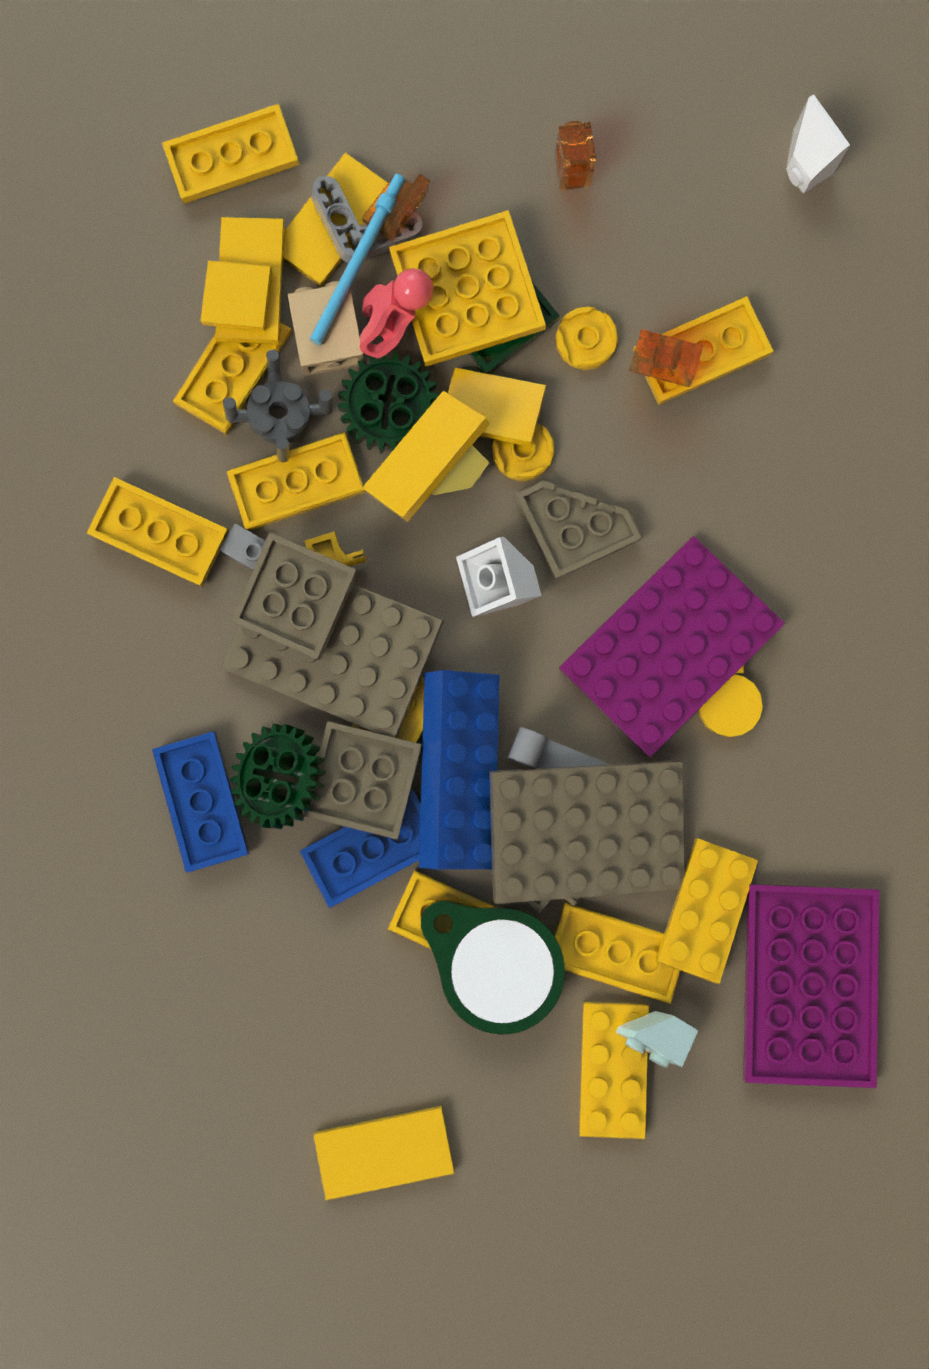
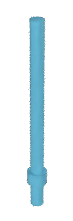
(384, 206)

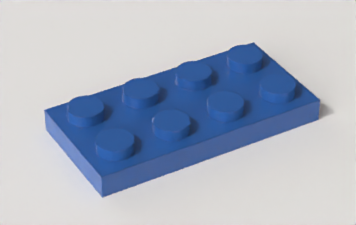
(200, 801)
(358, 859)

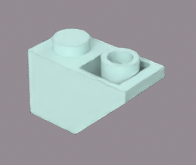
(661, 1035)

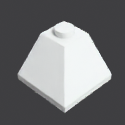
(815, 147)
(497, 577)

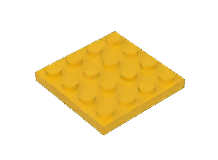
(479, 288)

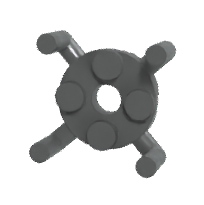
(274, 395)

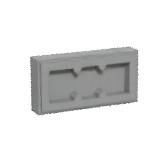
(242, 546)

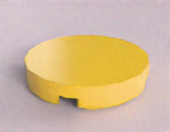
(586, 338)
(523, 461)
(733, 708)

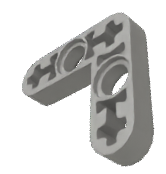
(338, 233)

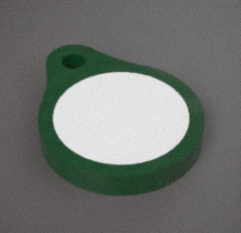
(495, 965)

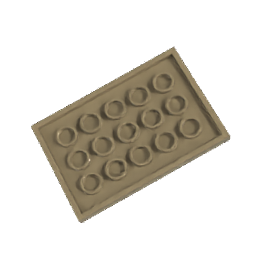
(364, 671)
(586, 831)

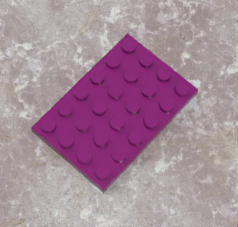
(671, 646)
(811, 986)

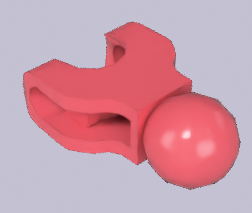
(392, 310)

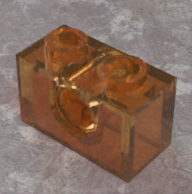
(575, 155)
(665, 358)

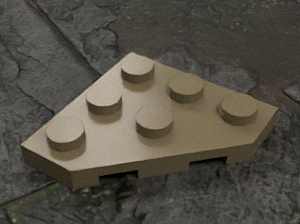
(574, 527)

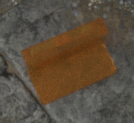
(407, 202)

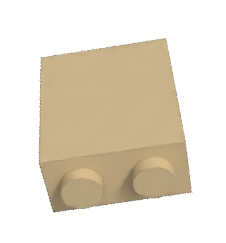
(342, 342)

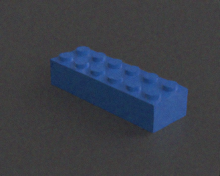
(456, 769)

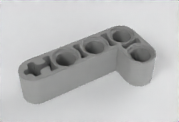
(538, 752)

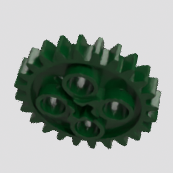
(361, 399)
(265, 797)

